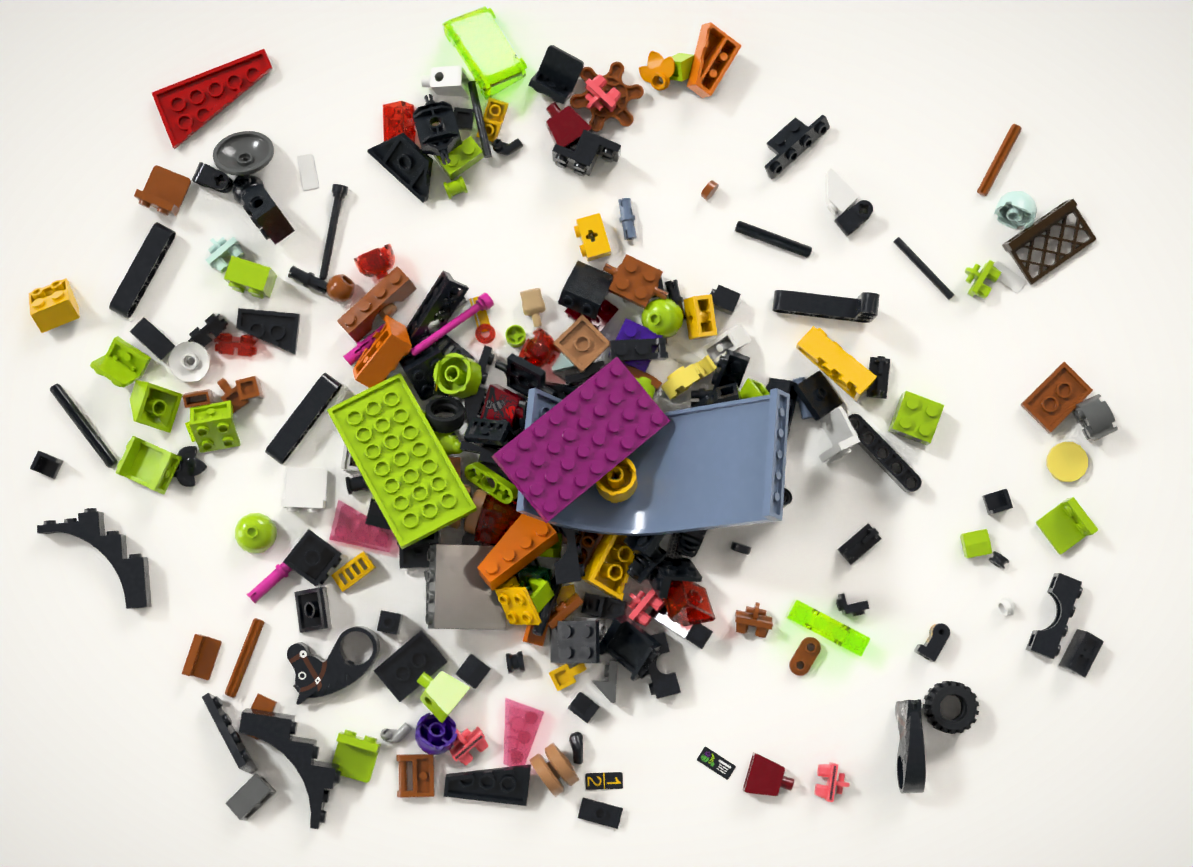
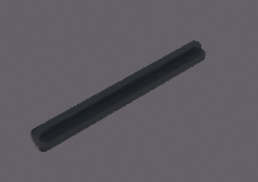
(83, 425)

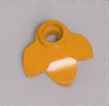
(656, 68)

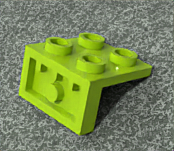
(214, 426)
(1066, 525)

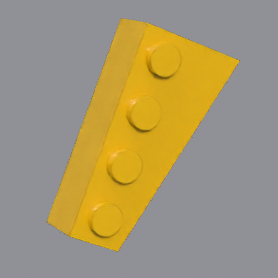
(836, 363)
(609, 566)

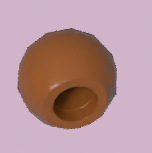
(340, 288)

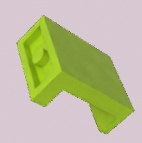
(148, 464)

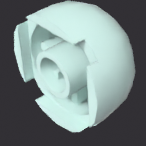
(1016, 209)

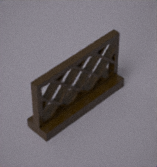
(1040, 226)

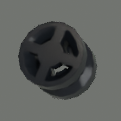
(515, 662)

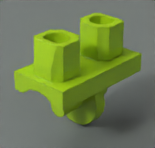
(978, 287)

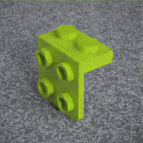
(122, 363)
(356, 755)

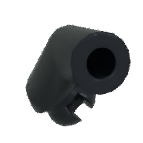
(505, 148)
(576, 744)

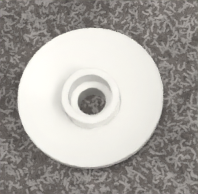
(182, 368)

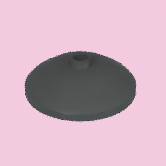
(243, 153)

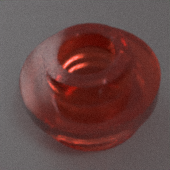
(480, 338)

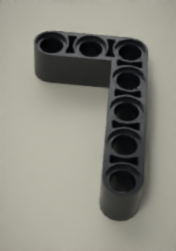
(859, 309)

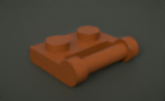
(422, 775)

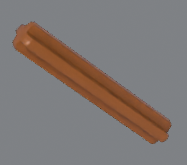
(999, 159)
(244, 657)

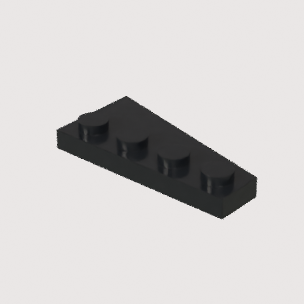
(494, 785)

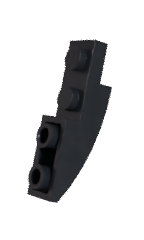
(474, 403)

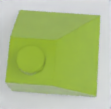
(154, 405)

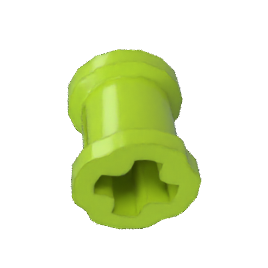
(455, 187)

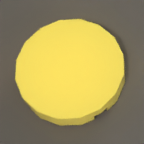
(1067, 461)

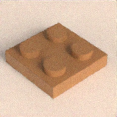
(581, 343)

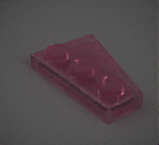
(351, 529)
(520, 731)

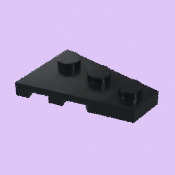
(270, 326)

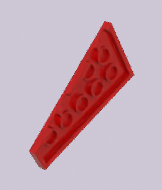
(198, 99)

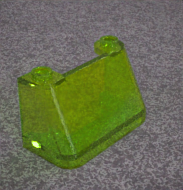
(485, 50)

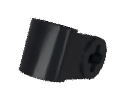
(210, 177)
(852, 219)

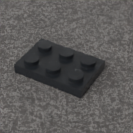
(408, 664)

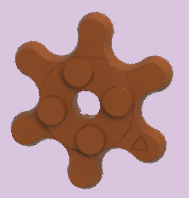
(613, 79)

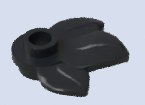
(189, 466)

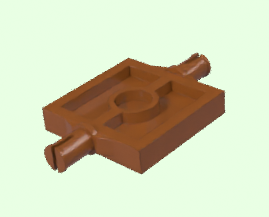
(635, 281)

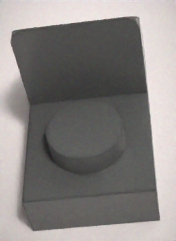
(608, 687)

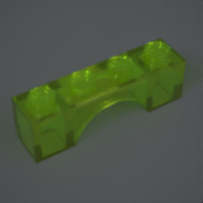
(827, 627)

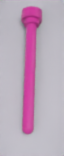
(483, 303)

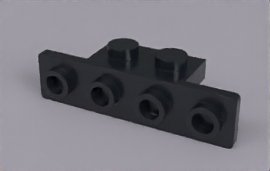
(792, 142)

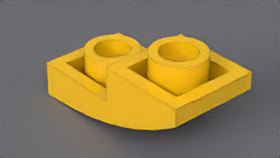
(494, 117)

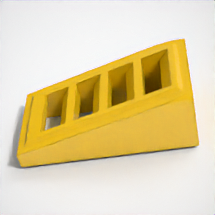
(368, 562)

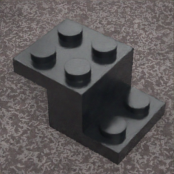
(586, 153)
(416, 554)
(575, 642)

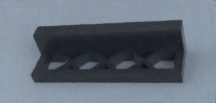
(430, 306)

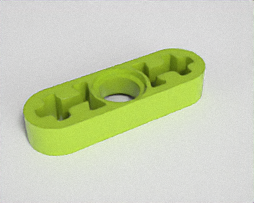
(482, 482)

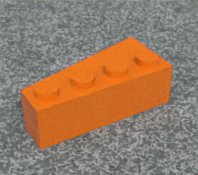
(516, 549)

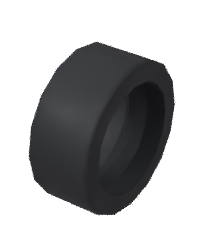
(445, 404)

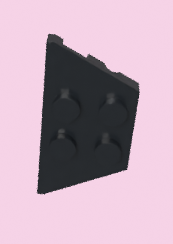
(406, 163)

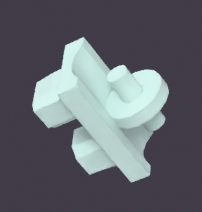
(221, 250)

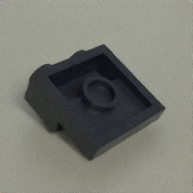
(313, 558)

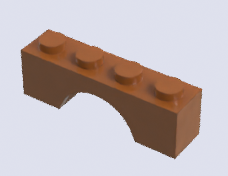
(391, 289)

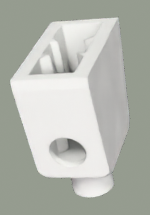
(447, 81)

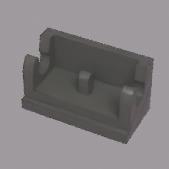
(250, 797)

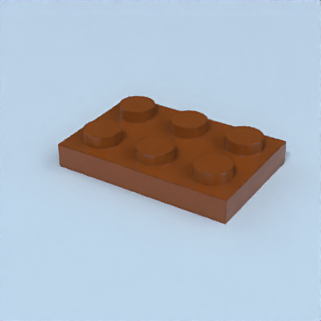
(1056, 397)

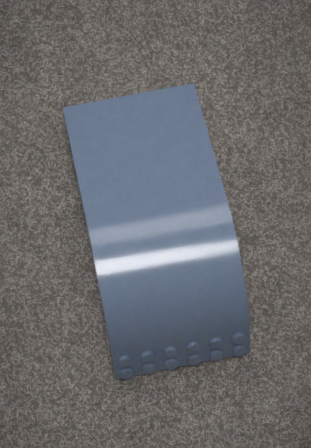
(694, 474)

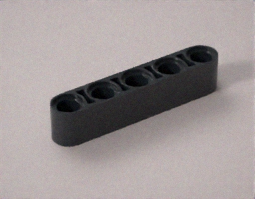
(142, 270)
(303, 418)
(891, 457)

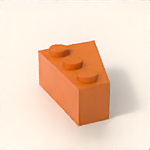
(711, 59)
(384, 354)

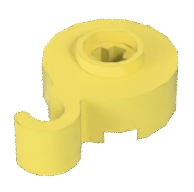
(683, 378)

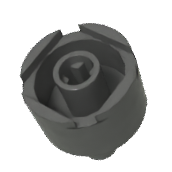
(1095, 417)

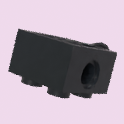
(261, 207)

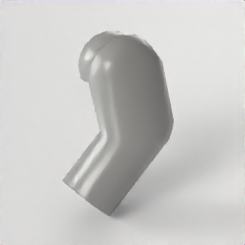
(395, 735)

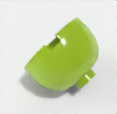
(662, 317)
(255, 533)

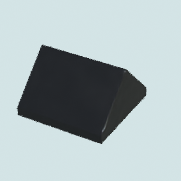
(313, 609)

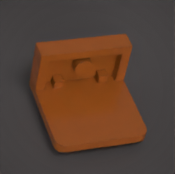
(164, 191)

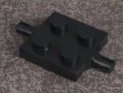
(524, 375)

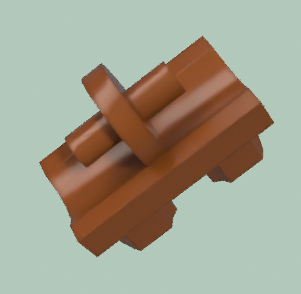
(754, 617)

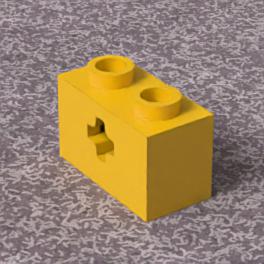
(592, 225)
(700, 317)

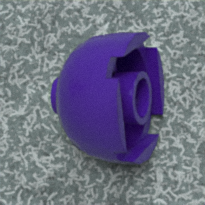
(434, 736)

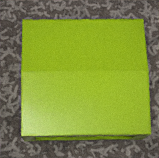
(976, 543)

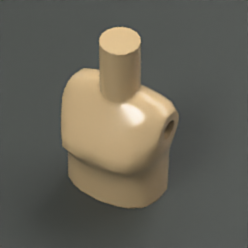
(533, 304)

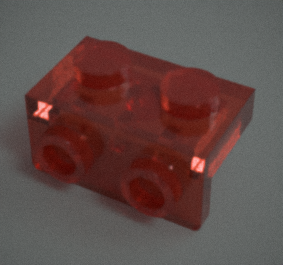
(398, 120)

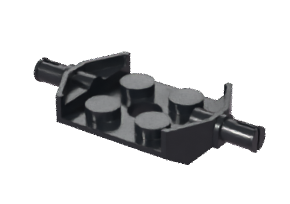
(437, 139)

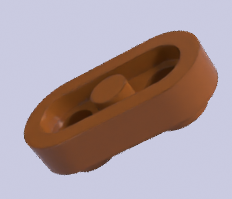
(805, 656)

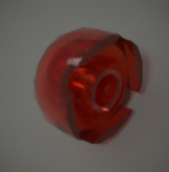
(376, 262)
(539, 349)

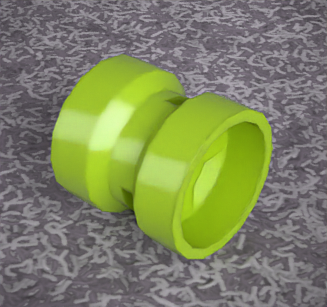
(515, 332)

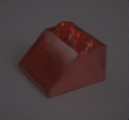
(495, 520)
(688, 604)

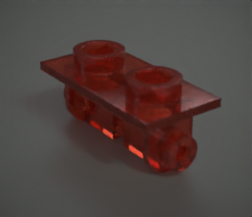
(244, 343)

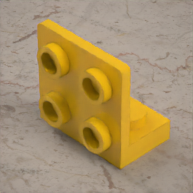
(517, 603)

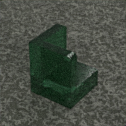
(534, 572)

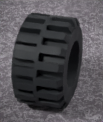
(968, 707)

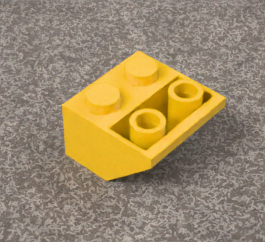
(53, 305)

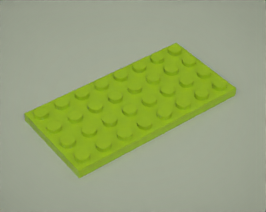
(401, 460)

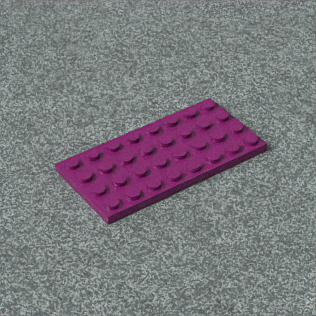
(580, 439)

